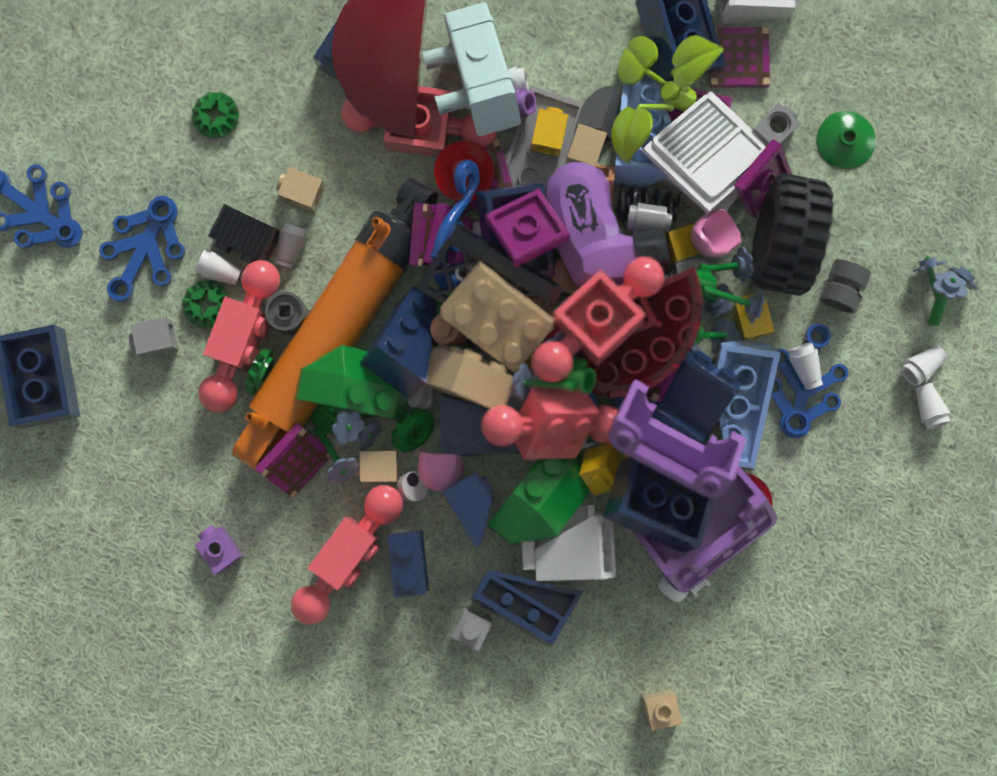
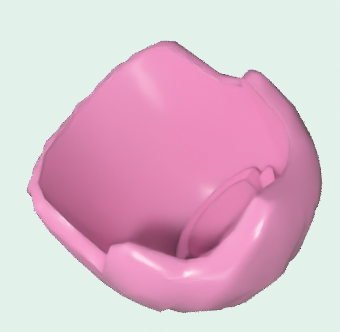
(715, 234)
(440, 470)

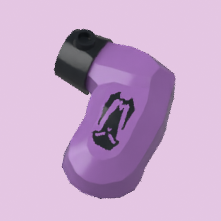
(583, 204)

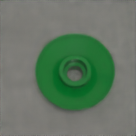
(836, 149)

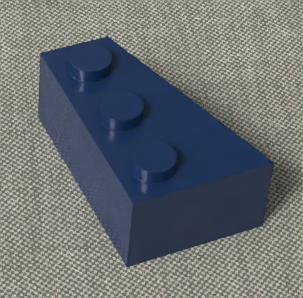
(404, 344)

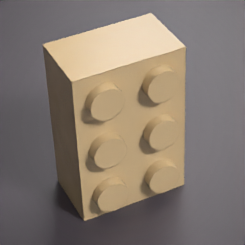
(497, 316)
(468, 377)

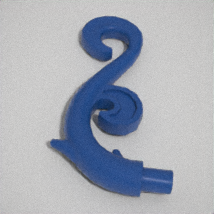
(464, 169)

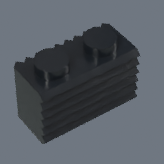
(243, 234)

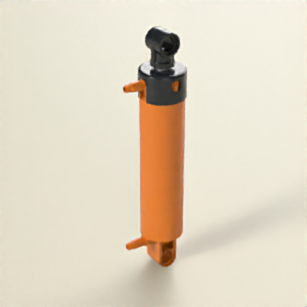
(335, 319)

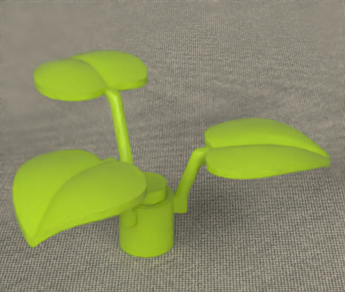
(690, 62)

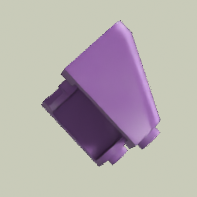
(700, 467)
(733, 525)

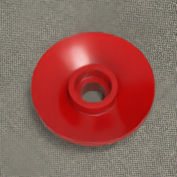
(449, 159)

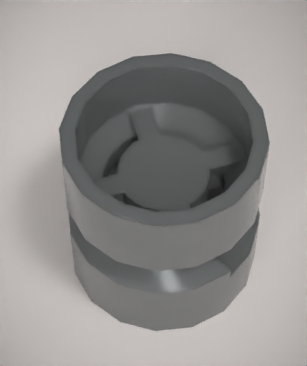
(846, 282)
(286, 312)

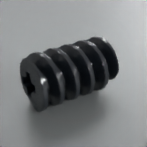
(632, 198)

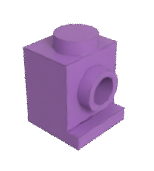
(229, 550)

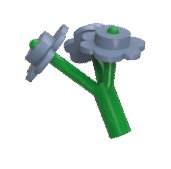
(945, 286)

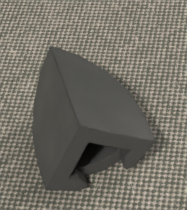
(601, 110)

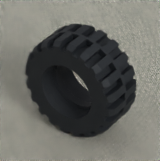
(792, 234)

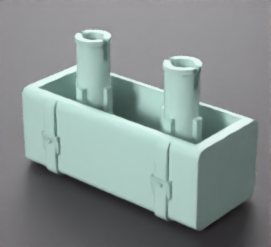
(482, 69)

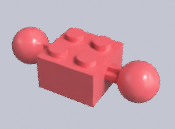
(431, 128)
(598, 318)
(237, 335)
(549, 424)
(344, 553)

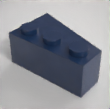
(462, 430)
(527, 604)

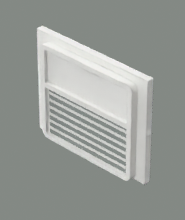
(705, 151)

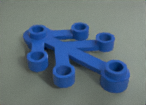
(39, 212)
(144, 244)
(798, 409)

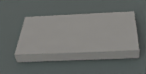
(535, 167)

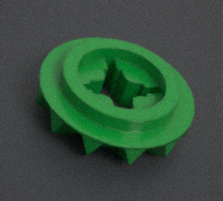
(222, 125)
(198, 292)
(259, 371)
(422, 425)

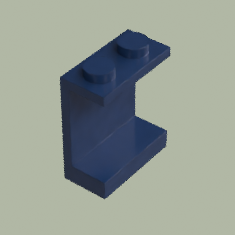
(696, 397)
(408, 563)

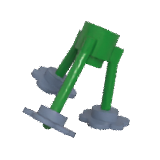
(720, 298)
(346, 427)

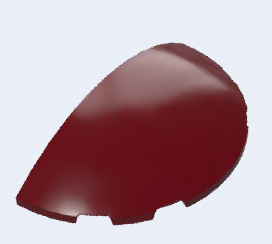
(380, 60)
(658, 344)

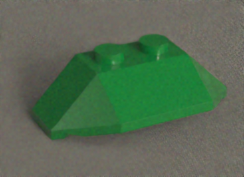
(346, 384)
(541, 501)

